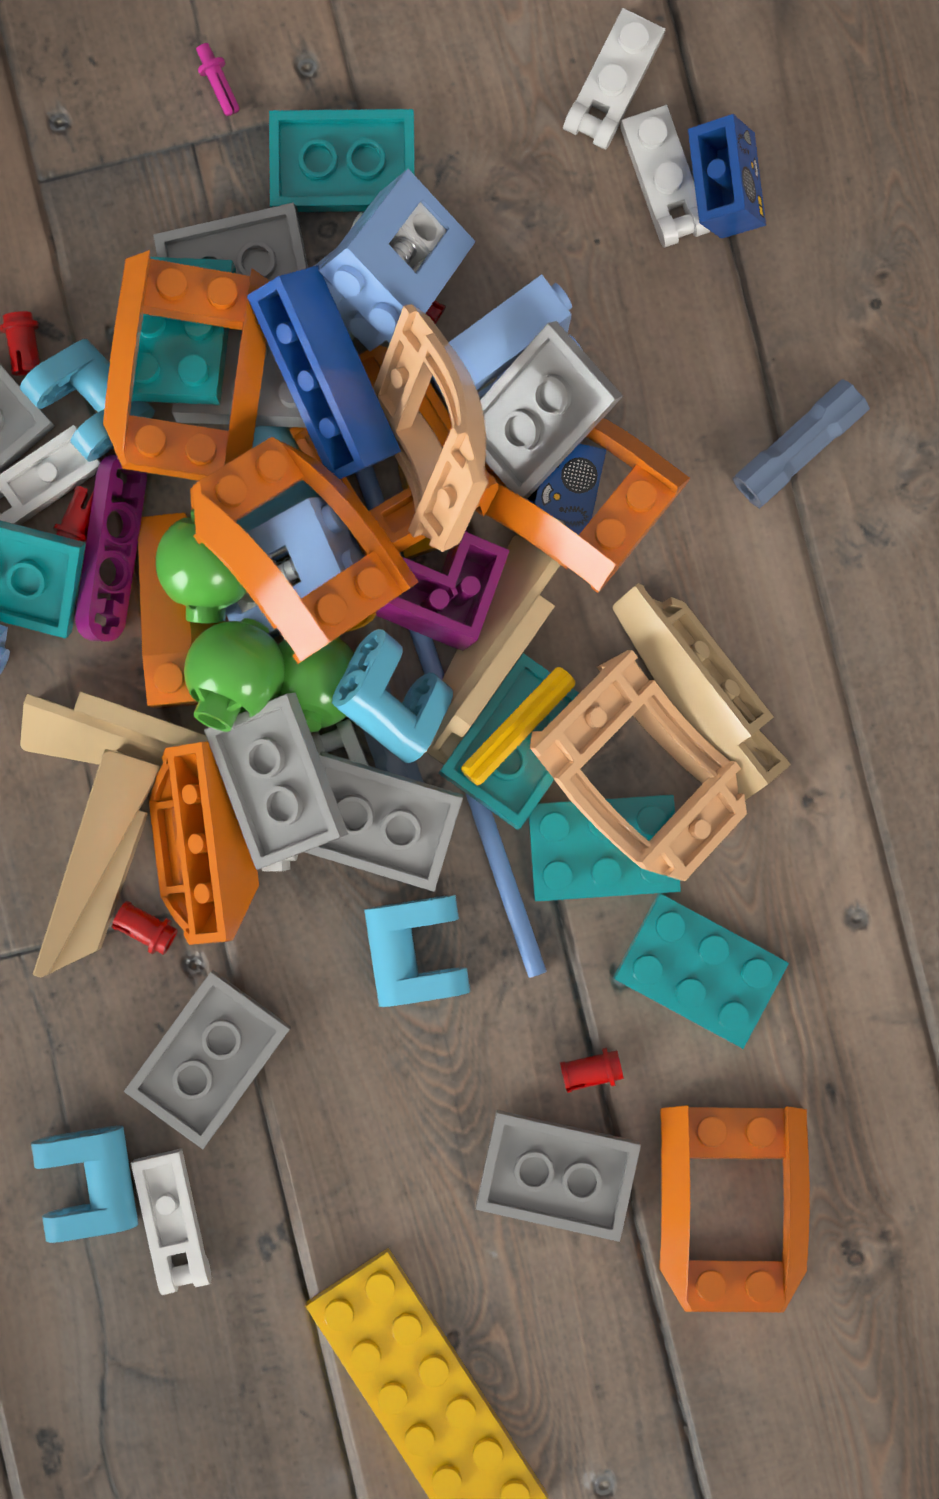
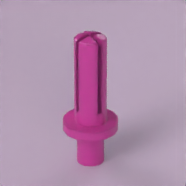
(212, 69)

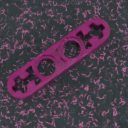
(118, 549)

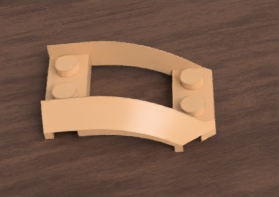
(442, 480)
(593, 718)

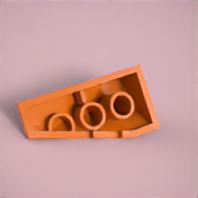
(163, 623)

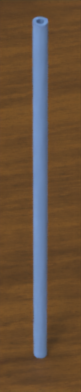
(482, 816)

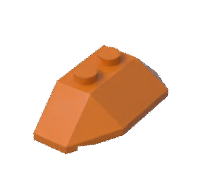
(199, 846)

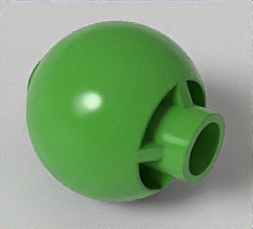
(195, 574)
(233, 671)
(316, 681)

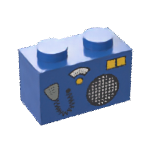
(726, 176)
(573, 487)

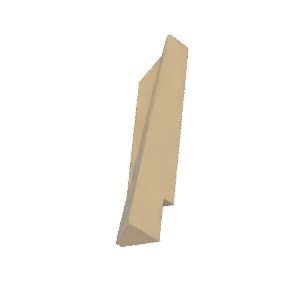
(508, 628)
(702, 684)
(98, 726)
(98, 861)

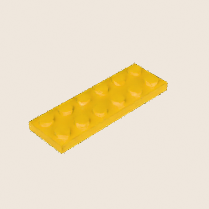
(420, 1386)

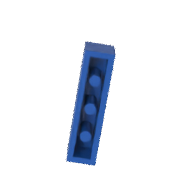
(323, 372)

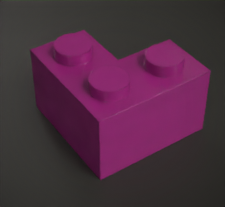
(453, 602)

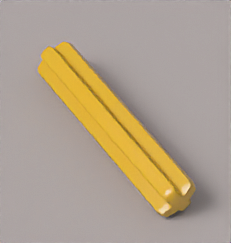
(518, 726)

